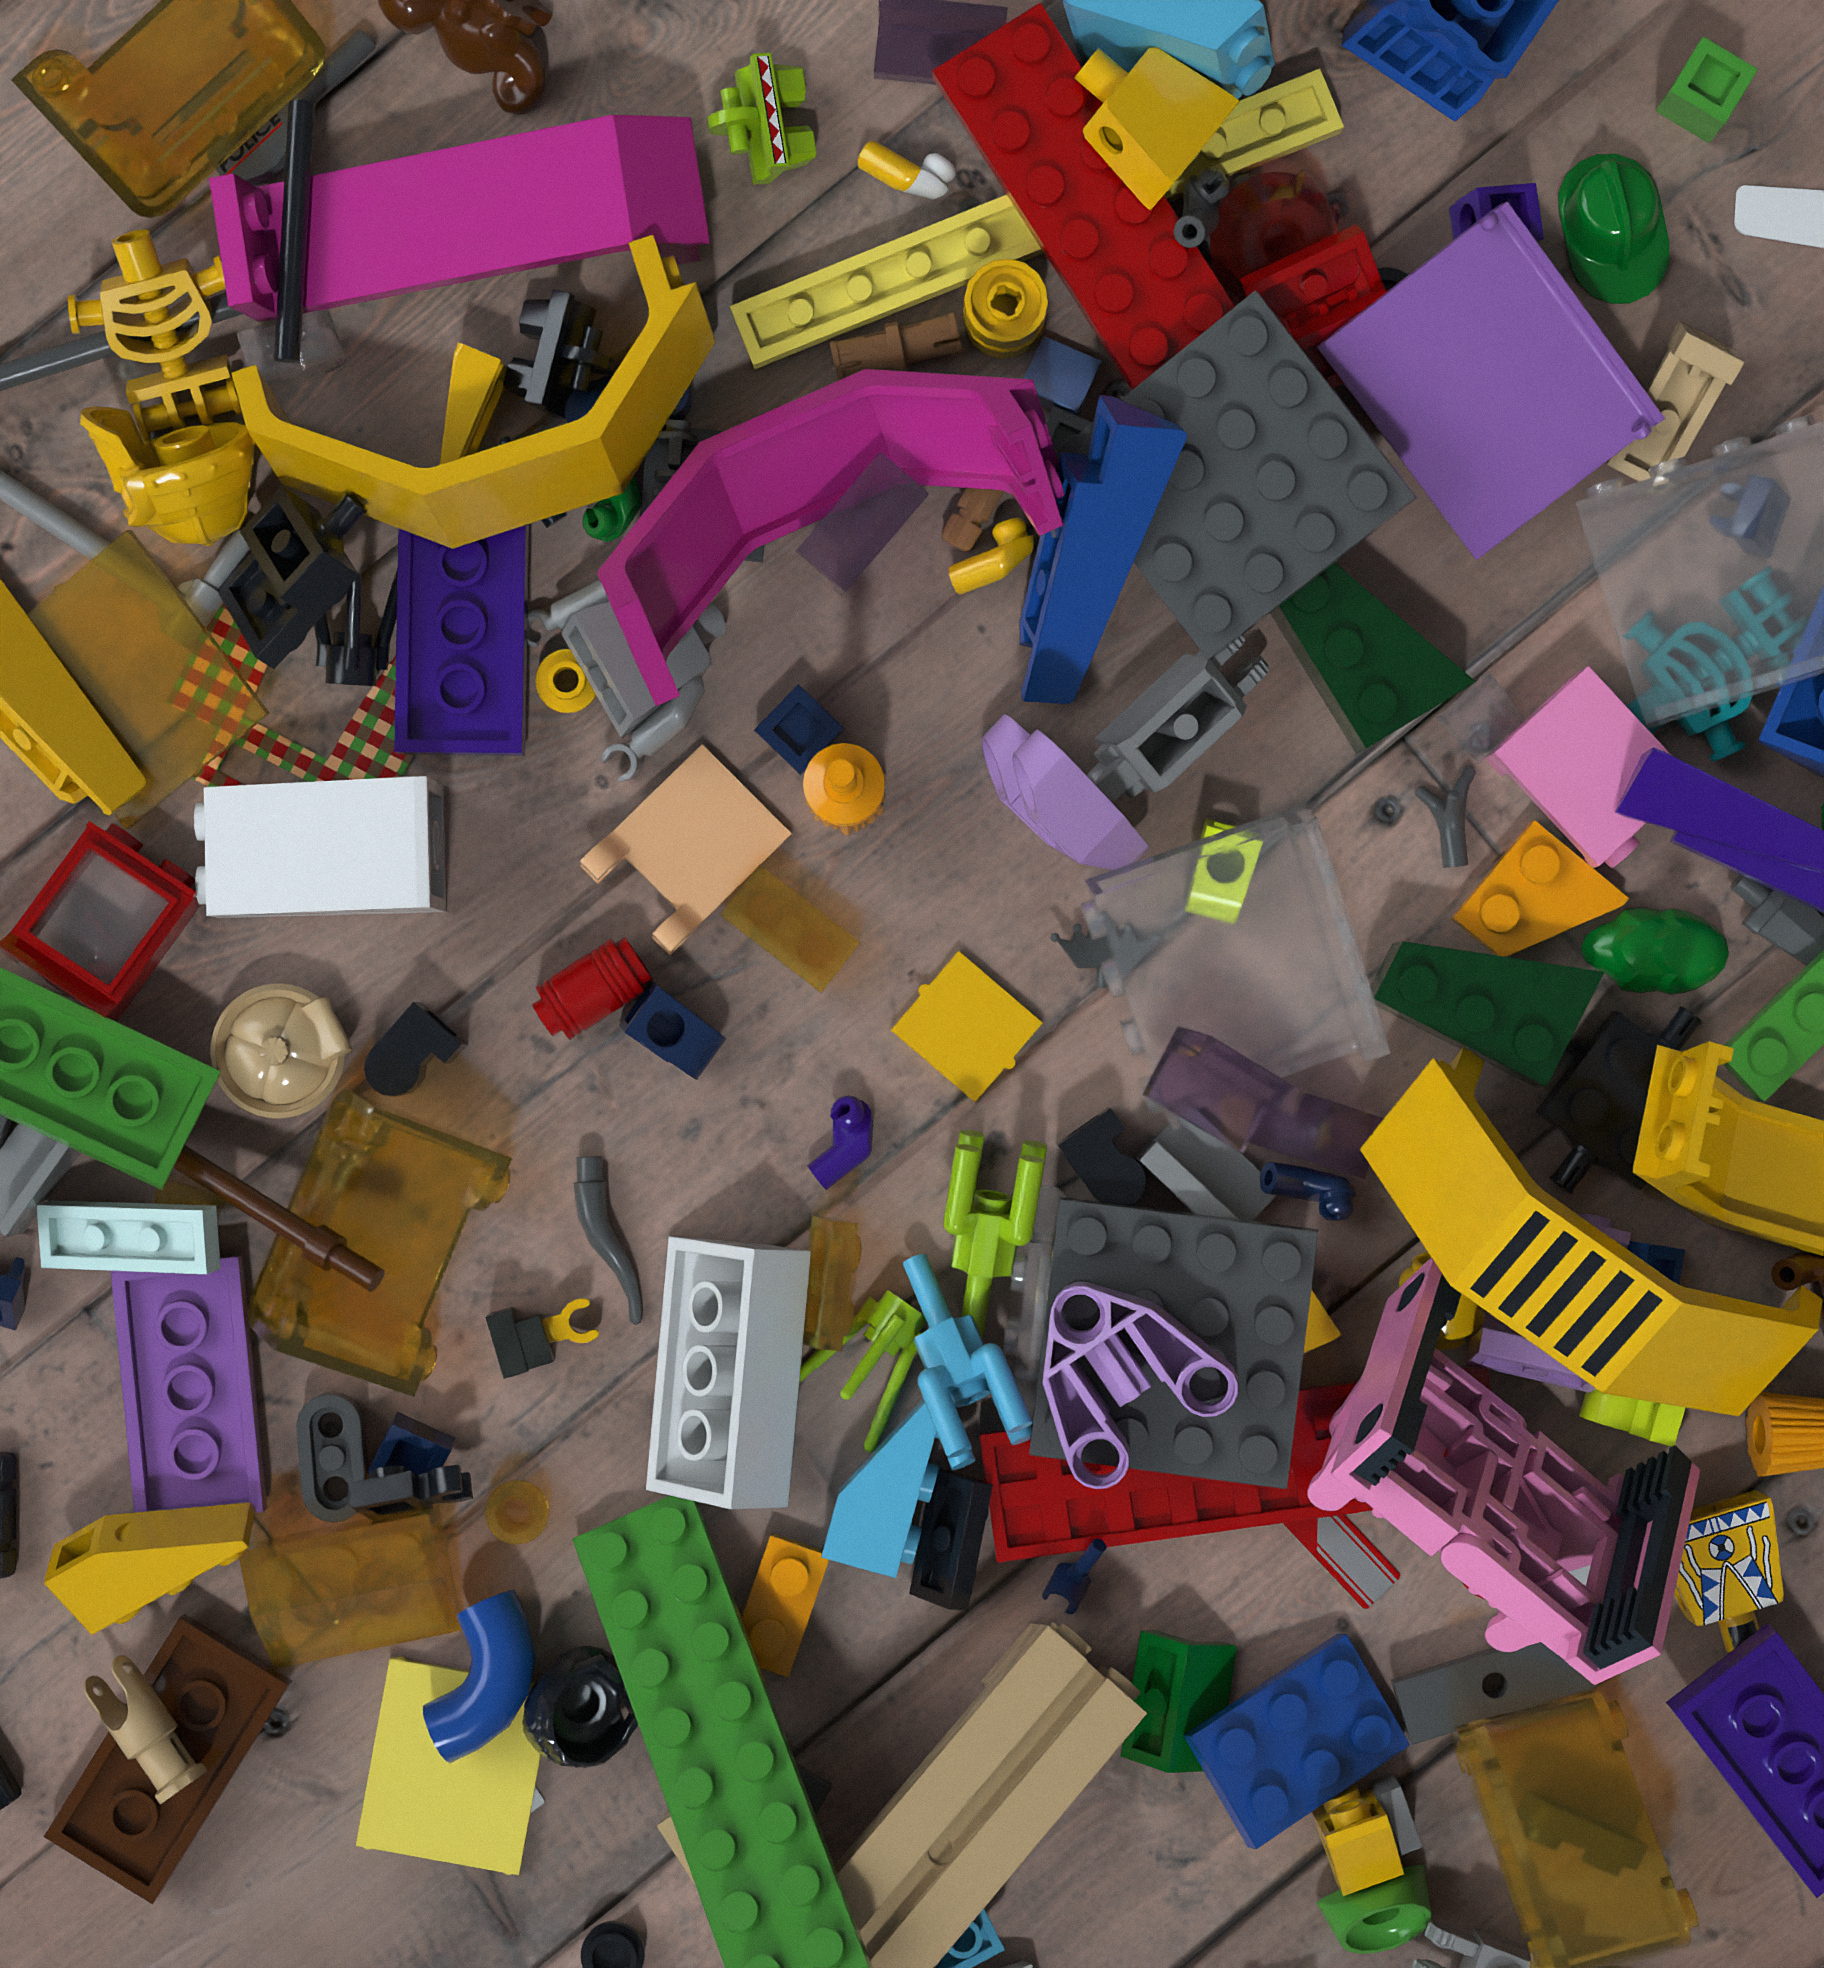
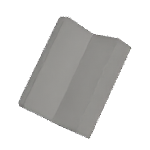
(1205, 1173)
(28, 1176)

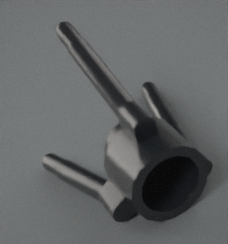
(351, 656)

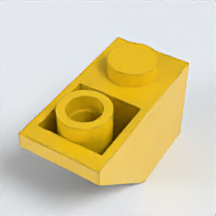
(1357, 1840)

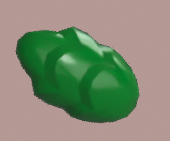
(1657, 950)

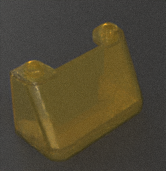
(176, 93)
(399, 1201)
(1574, 1835)

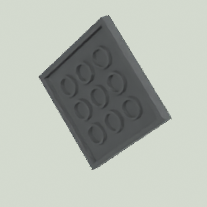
(1266, 482)
(1232, 1286)

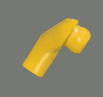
(995, 563)

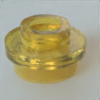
(503, 1526)

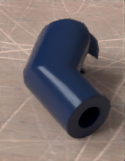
(1310, 1185)

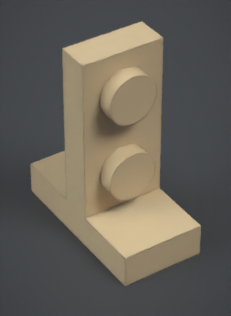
(1684, 394)

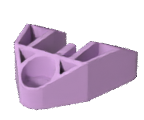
(1057, 798)
(1164, 1342)

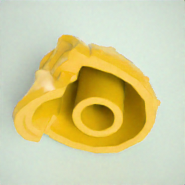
(179, 484)

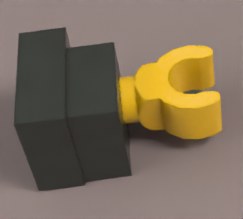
(527, 1341)

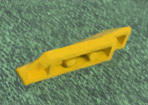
(54, 723)

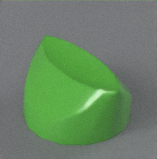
(1381, 1914)

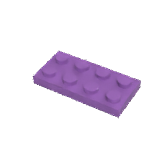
(189, 1388)

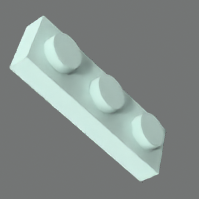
(128, 1237)

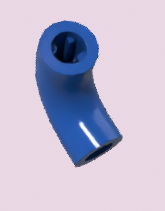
(496, 1681)

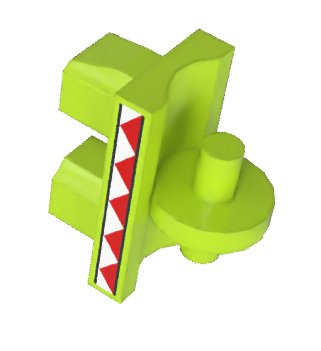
(755, 122)

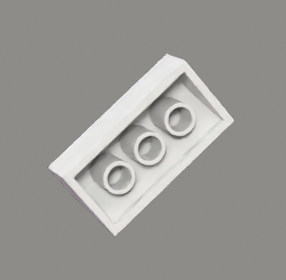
(728, 1372)

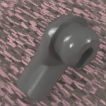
(1201, 206)

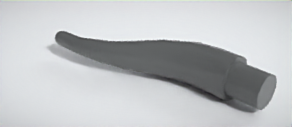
(593, 1216)

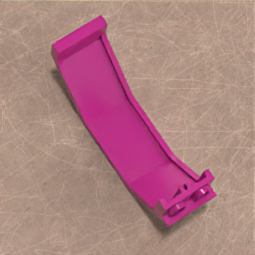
(795, 468)

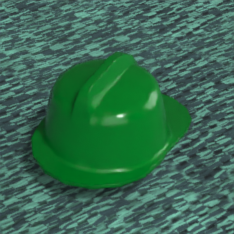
(1613, 228)

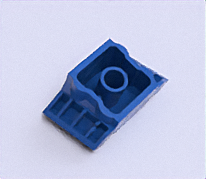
(1445, 47)

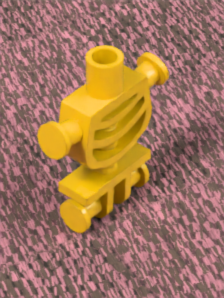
(148, 290)

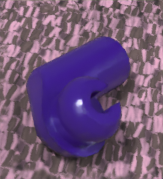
(850, 1141)

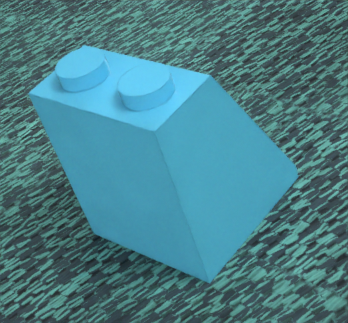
(1213, 37)

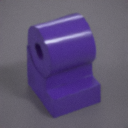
(1482, 200)

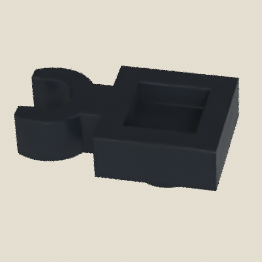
(399, 1491)

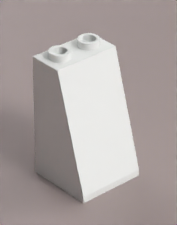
(322, 848)

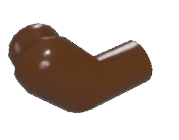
(1798, 1271)

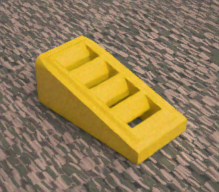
(472, 401)

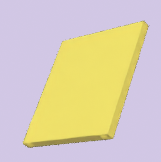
(441, 1810)

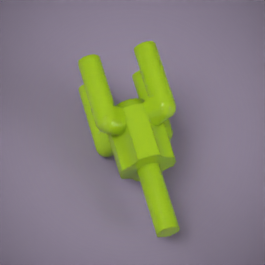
(989, 1222)

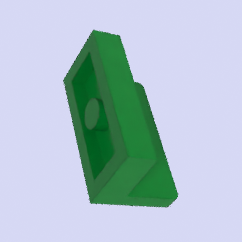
(1179, 1690)

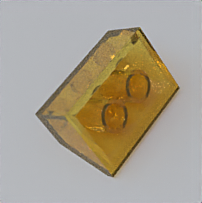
(351, 1587)

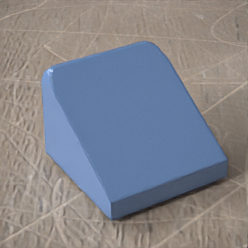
(1062, 375)

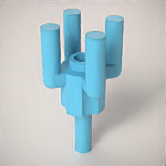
(960, 1370)

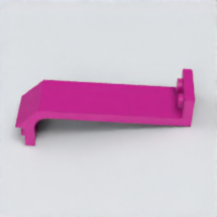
(469, 212)

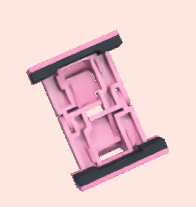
(1507, 1501)

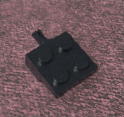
(291, 573)

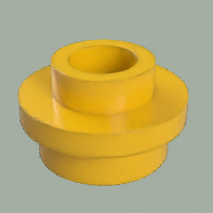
(546, 688)

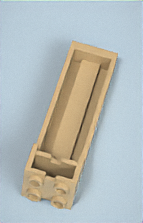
(985, 1796)

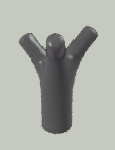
(1451, 818)

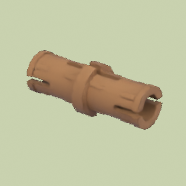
(897, 346)

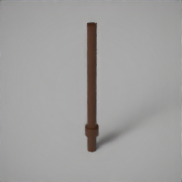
(319, 1244)

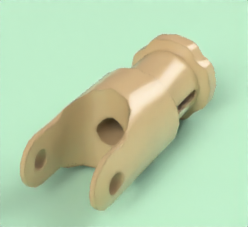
(144, 1729)

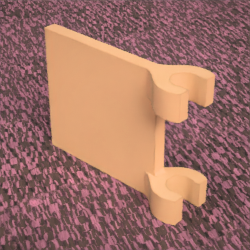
(692, 843)

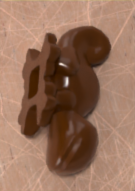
(482, 40)

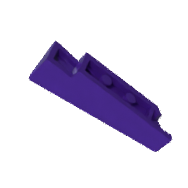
(1728, 826)

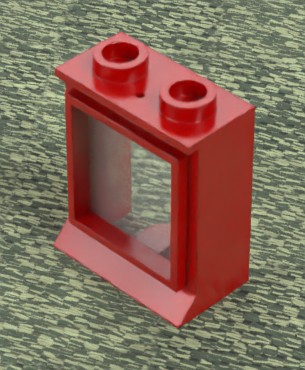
(103, 920)

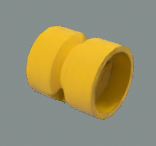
(1005, 308)

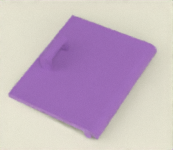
(1490, 380)

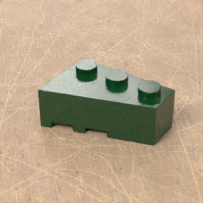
(1364, 658)
(1494, 1005)

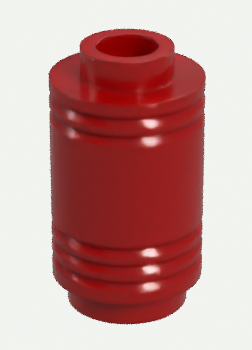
(591, 988)

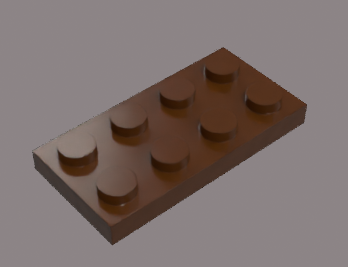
(220, 1708)

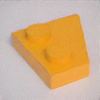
(1534, 895)

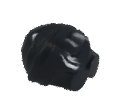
(576, 1710)

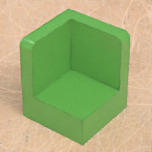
(1706, 90)

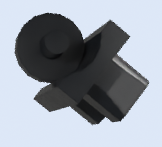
(564, 354)

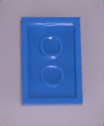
(1296, 1740)

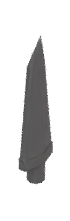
(1782, 920)

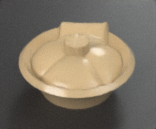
(278, 1050)

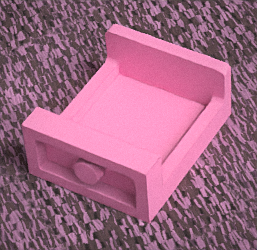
(1577, 763)

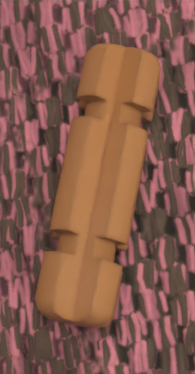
(974, 508)

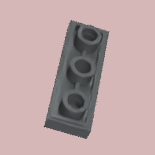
(1452, 1692)

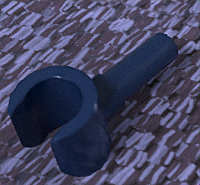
(1073, 1579)

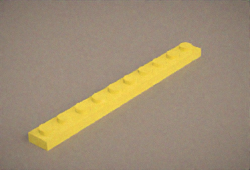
(956, 247)

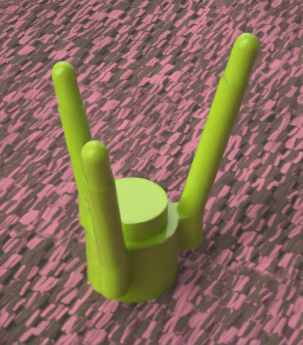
(891, 1327)

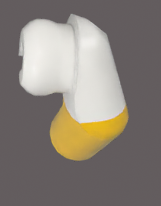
(905, 176)

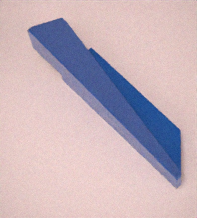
(1090, 556)

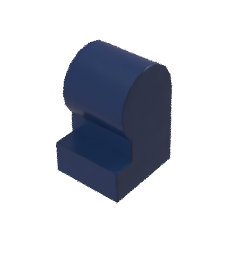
(672, 1031)

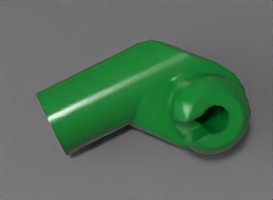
(613, 515)

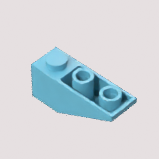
(879, 1500)

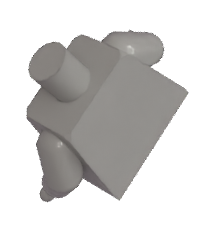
(611, 670)

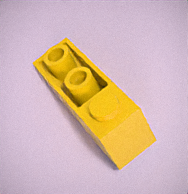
(134, 1558)

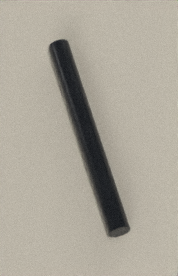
(294, 231)

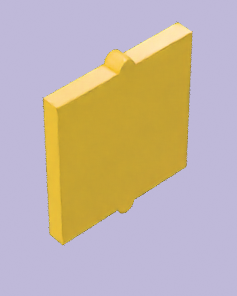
(966, 1026)

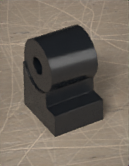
(401, 1056)
(1100, 1165)

